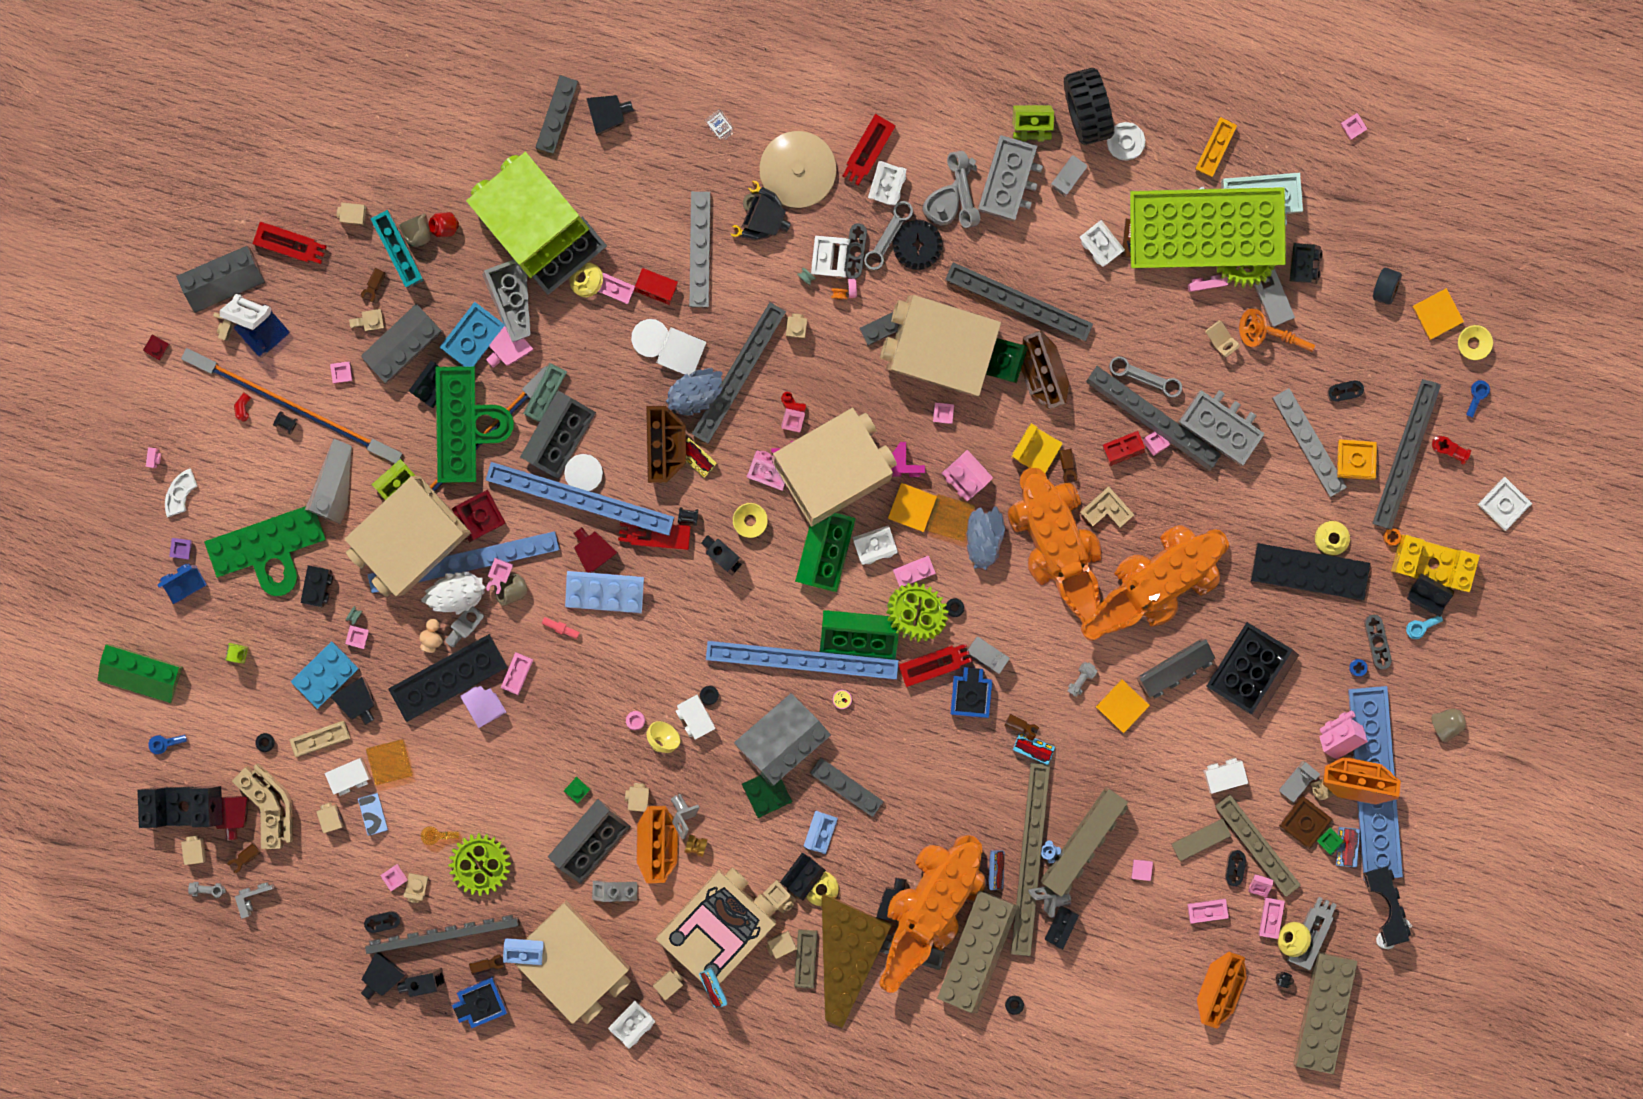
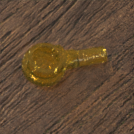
(431, 835)

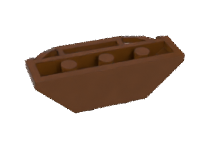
(1044, 371)
(664, 444)

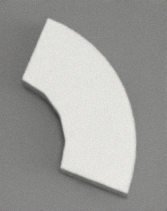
(178, 493)

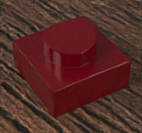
(156, 347)

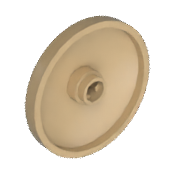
(798, 169)

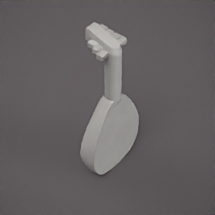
(943, 203)

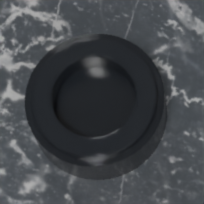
(709, 695)

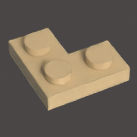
(1107, 503)

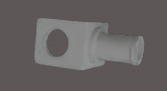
(463, 627)
(683, 813)
(1051, 900)

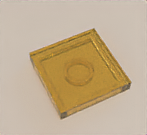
(950, 517)
(389, 762)

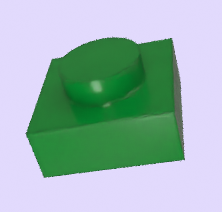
(577, 789)
(1330, 841)

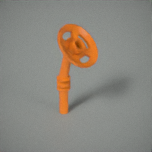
(1261, 327)

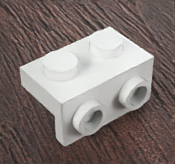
(887, 183)
(1101, 243)
(875, 545)
(632, 1024)

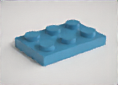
(472, 335)
(324, 674)

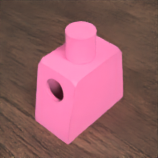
(506, 350)

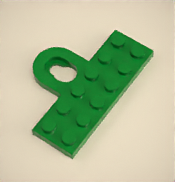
(456, 424)
(263, 542)

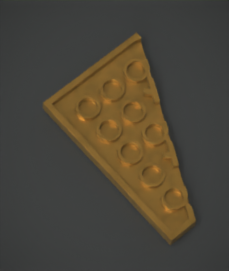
(849, 951)

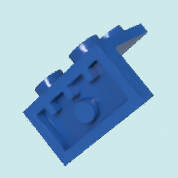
(182, 583)

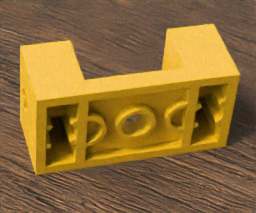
(1454, 567)

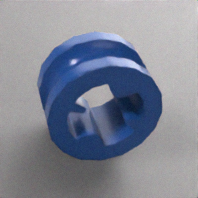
(1354, 663)

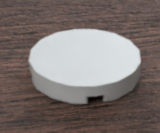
(1126, 142)
(649, 337)
(583, 472)

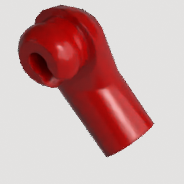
(789, 402)
(239, 407)

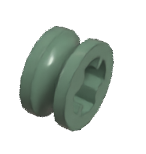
(806, 276)
(354, 615)

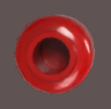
(443, 224)

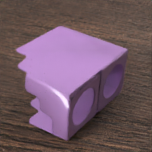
(482, 705)

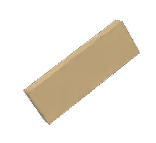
(319, 738)

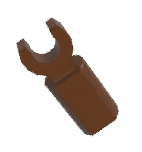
(374, 283)
(1067, 463)
(1021, 726)
(245, 856)
(484, 965)

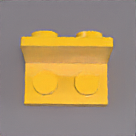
(1036, 449)

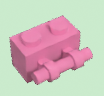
(967, 475)
(1342, 735)

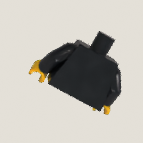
(764, 216)

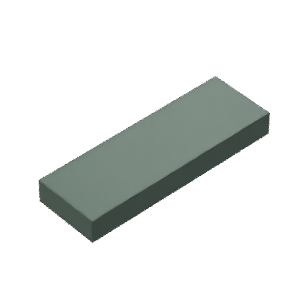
(545, 392)

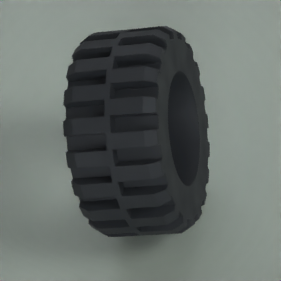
(1088, 106)

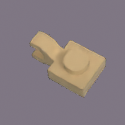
(370, 320)

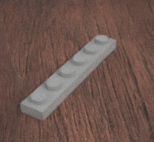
(699, 249)
(1309, 442)

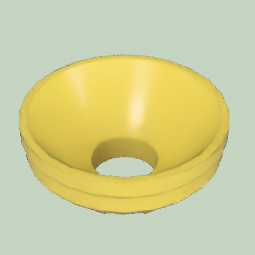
(592, 282)
(1484, 338)
(750, 509)
(1322, 535)
(665, 734)
(832, 889)
(1300, 941)

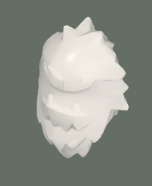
(455, 593)

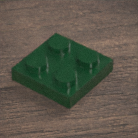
(1006, 360)
(766, 797)

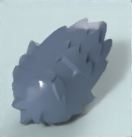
(694, 391)
(984, 537)

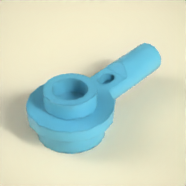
(1417, 629)

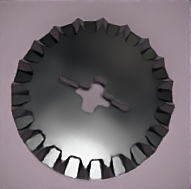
(928, 253)

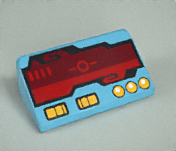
(1034, 748)
(713, 988)

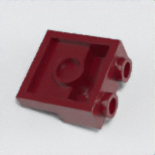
(479, 515)

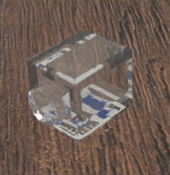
(719, 125)

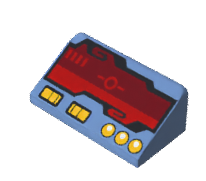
(1348, 853)
(996, 869)

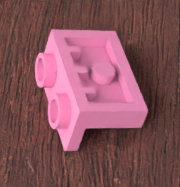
(764, 470)

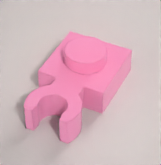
(499, 572)

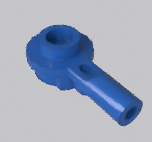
(1479, 390)
(159, 744)

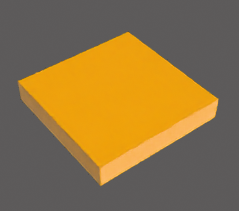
(1437, 314)
(1356, 459)
(912, 507)
(1122, 706)

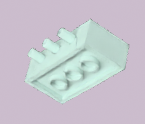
(1290, 181)

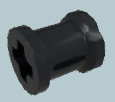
(285, 422)
(688, 516)

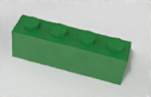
(825, 552)
(858, 635)
(138, 673)

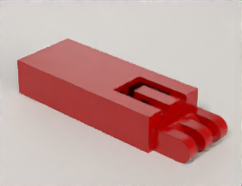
(871, 143)
(283, 242)
(678, 537)
(927, 666)

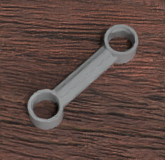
(964, 192)
(888, 235)
(1145, 377)

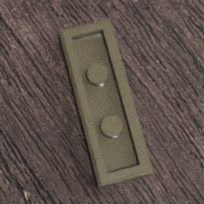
(1201, 839)
(805, 958)

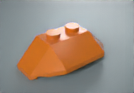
(1361, 781)
(656, 844)
(1221, 989)

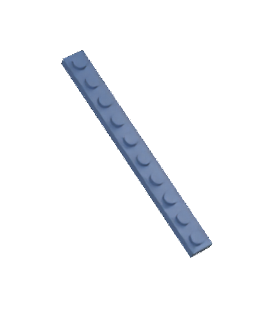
(580, 498)
(485, 556)
(802, 660)

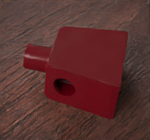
(592, 550)
(234, 815)

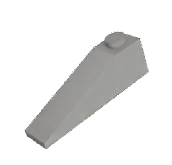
(509, 293)
(331, 488)

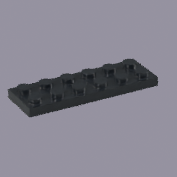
(1310, 571)
(448, 677)

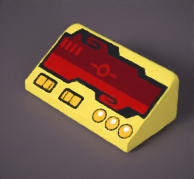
(698, 458)

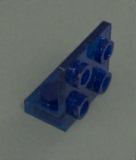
(265, 335)

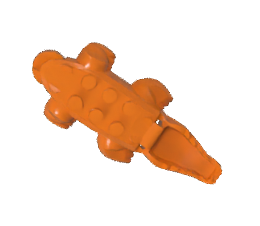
(1058, 540)
(1159, 581)
(946, 884)

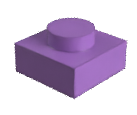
(180, 548)

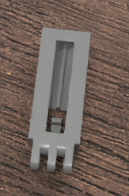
(1274, 301)
(1313, 917)

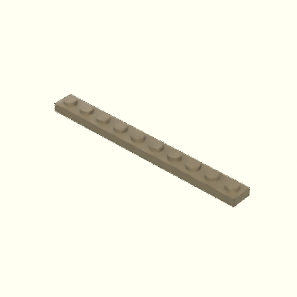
(1030, 858)

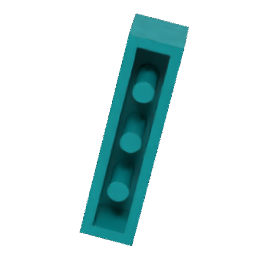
(397, 249)

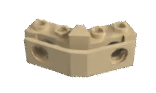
(269, 806)

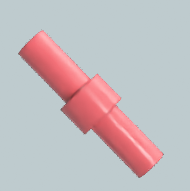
(560, 628)

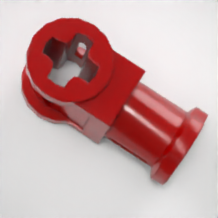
(1451, 449)

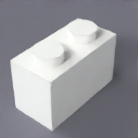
(695, 716)
(347, 776)
(1225, 776)

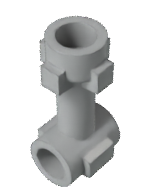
(1087, 671)
(217, 890)

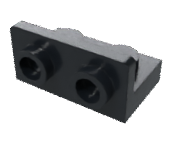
(1305, 263)
(425, 385)
(316, 586)
(1430, 594)
(802, 876)
(1061, 927)

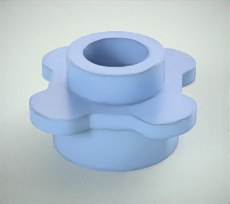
(1045, 851)

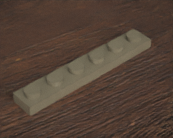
(1257, 845)

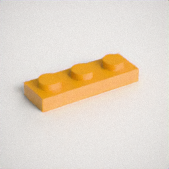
(1216, 147)

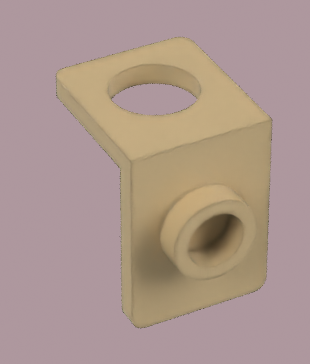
(1221, 338)

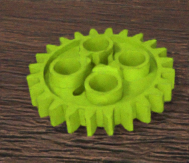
(1244, 277)
(900, 607)
(467, 877)

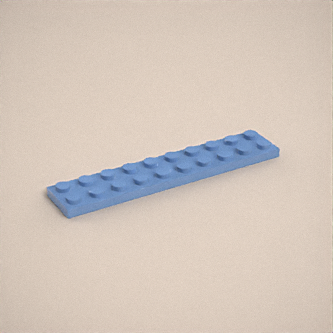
(1376, 821)

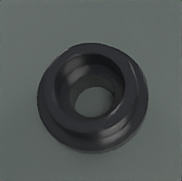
(959, 612)
(260, 746)
(1284, 979)
(1014, 1011)

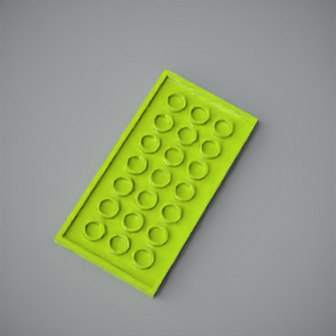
(1208, 227)

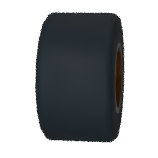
(1387, 286)

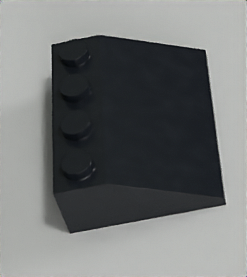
(1252, 670)

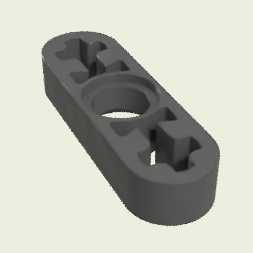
(862, 237)
(1386, 654)

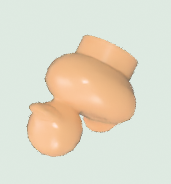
(429, 638)

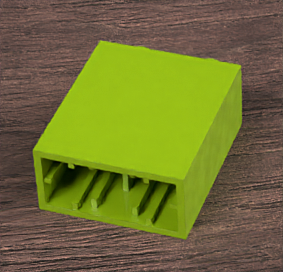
(527, 213)

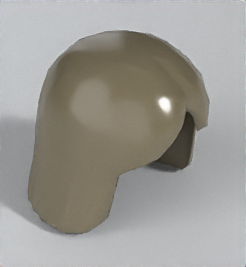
(416, 231)
(511, 592)
(1448, 723)

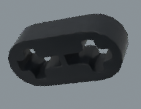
(1344, 386)
(1239, 869)
(381, 917)

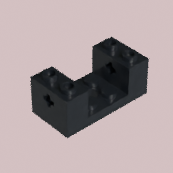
(164, 806)

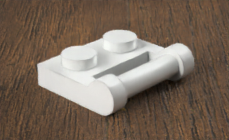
(824, 253)
(242, 315)

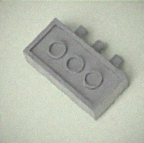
(1009, 178)
(1222, 426)

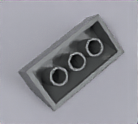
(570, 260)
(220, 279)
(401, 343)
(557, 434)
(1176, 667)
(589, 841)

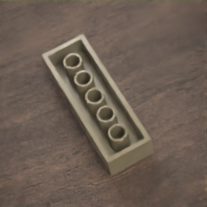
(1084, 841)
(977, 952)
(1325, 1012)

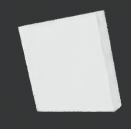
(681, 352)
(1504, 503)

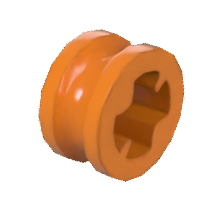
(839, 293)
(1395, 541)

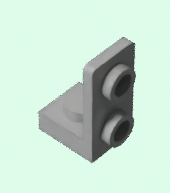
(1068, 175)
(988, 655)
(1298, 781)
(614, 891)
(245, 905)

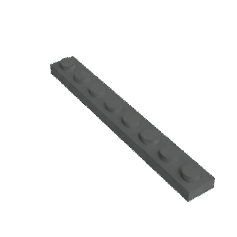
(1019, 301)
(739, 372)
(1153, 418)
(1406, 454)
(434, 935)

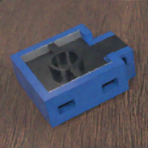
(971, 694)
(480, 1003)

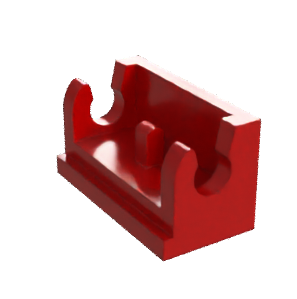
(655, 286)
(1123, 448)

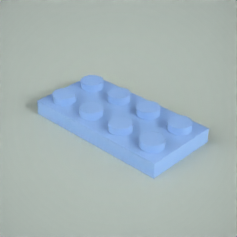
(604, 592)

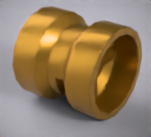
(700, 845)

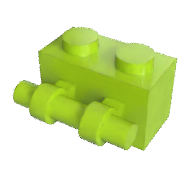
(1033, 118)
(392, 479)

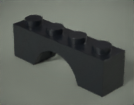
(1394, 929)

